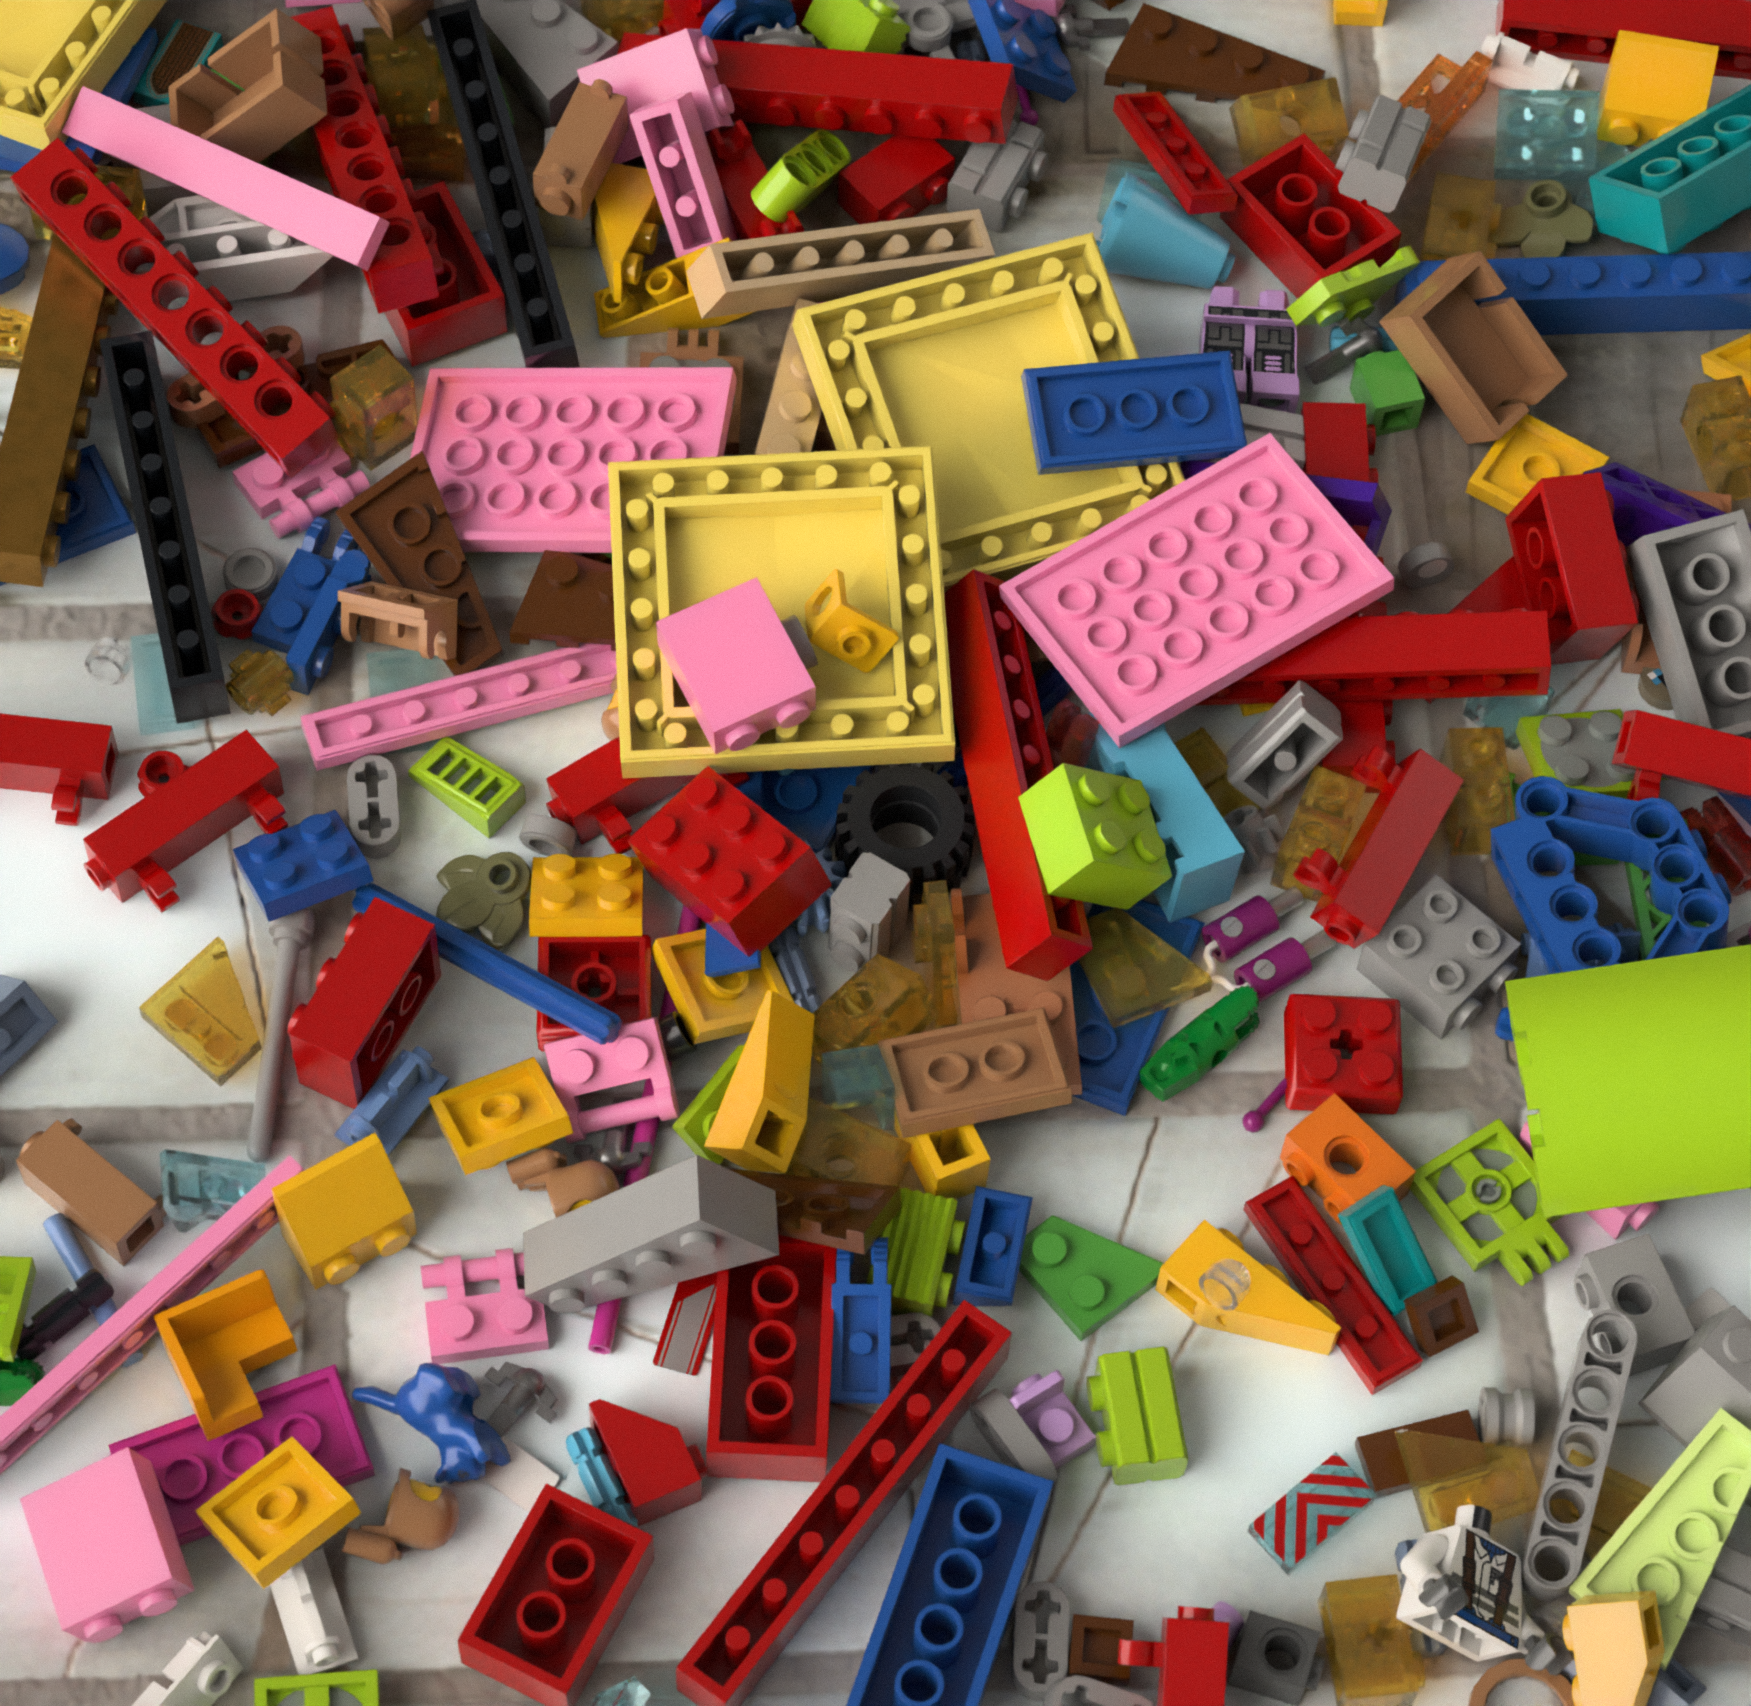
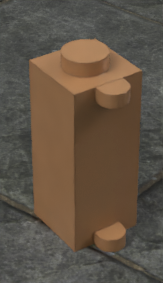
(581, 150)
(90, 1191)

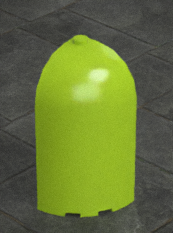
(1637, 1079)

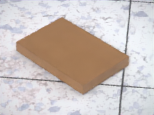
(975, 1072)

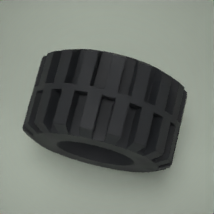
(911, 797)

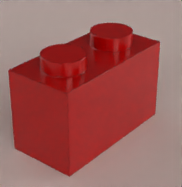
(896, 180)

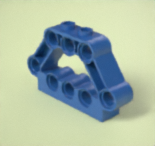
(1611, 830)

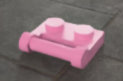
(585, 1067)

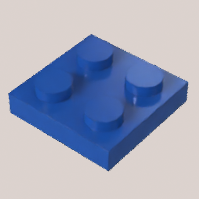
(1028, 42)
(302, 865)

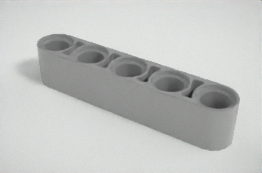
(1591, 1429)

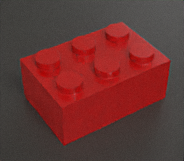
(1301, 222)
(469, 296)
(1573, 565)
(729, 862)
(364, 1002)
(556, 1599)

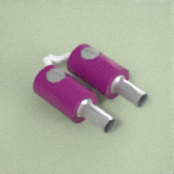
(1248, 926)

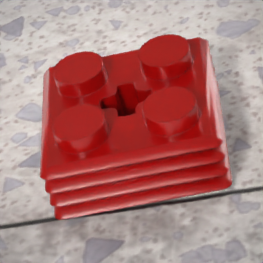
(611, 963)
(1362, 1026)

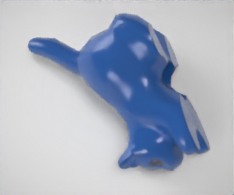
(441, 1407)

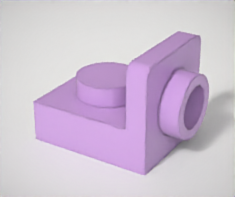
(1052, 1417)

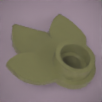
(1544, 222)
(481, 904)

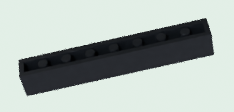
(502, 187)
(165, 528)

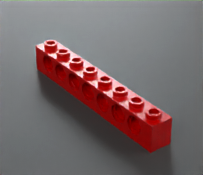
(368, 173)
(289, 439)

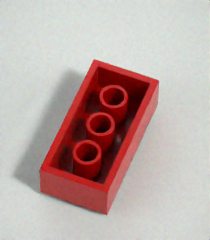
(773, 1366)

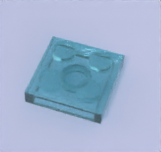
(1546, 134)

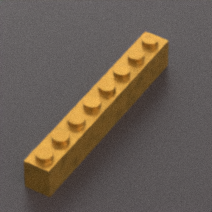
(50, 413)

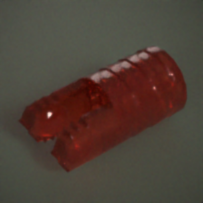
(1071, 735)
(1725, 843)

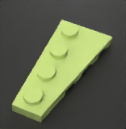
(1678, 1529)

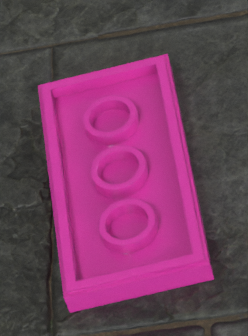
(194, 1470)

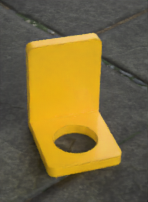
(846, 629)

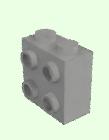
(1440, 958)

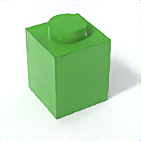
(1388, 390)

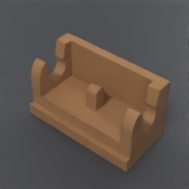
(400, 618)

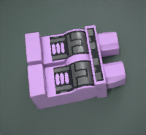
(1258, 340)

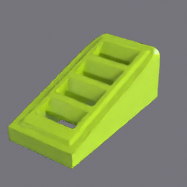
(484, 817)

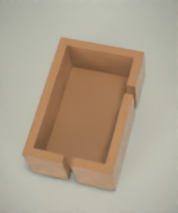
(281, 82)
(1473, 353)

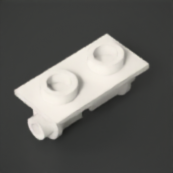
(1520, 69)
(313, 1616)
(198, 1673)

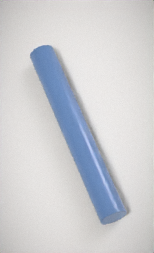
(77, 1265)

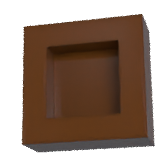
(1441, 1316)
(1095, 1648)

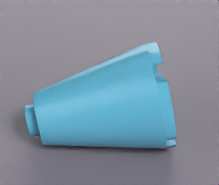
(1158, 240)

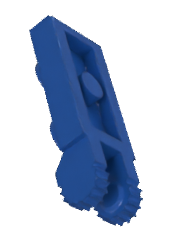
(299, 587)
(312, 649)
(862, 1331)

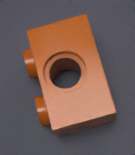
(1340, 1135)

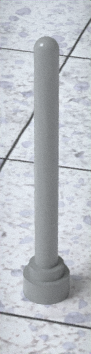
(289, 936)

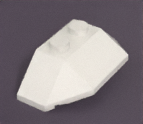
(234, 250)

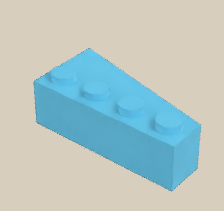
(1196, 837)

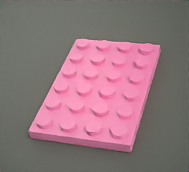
(531, 447)
(1195, 589)

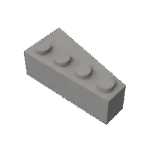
(541, 49)
(650, 1236)

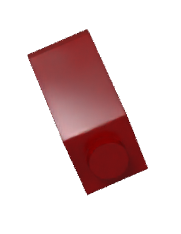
(648, 1460)

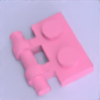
(272, 490)
(484, 1323)

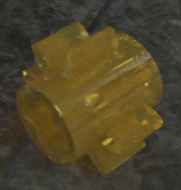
(259, 682)

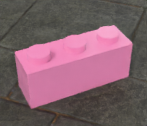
(683, 173)

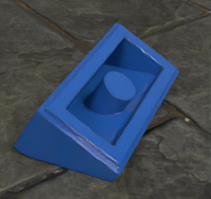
(992, 1248)

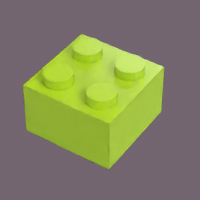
(1095, 836)

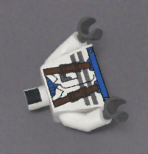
(1471, 1597)

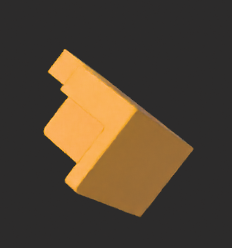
(221, 1340)

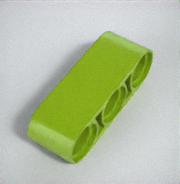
(800, 175)

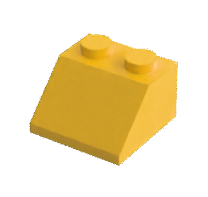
(1653, 87)
(344, 1212)

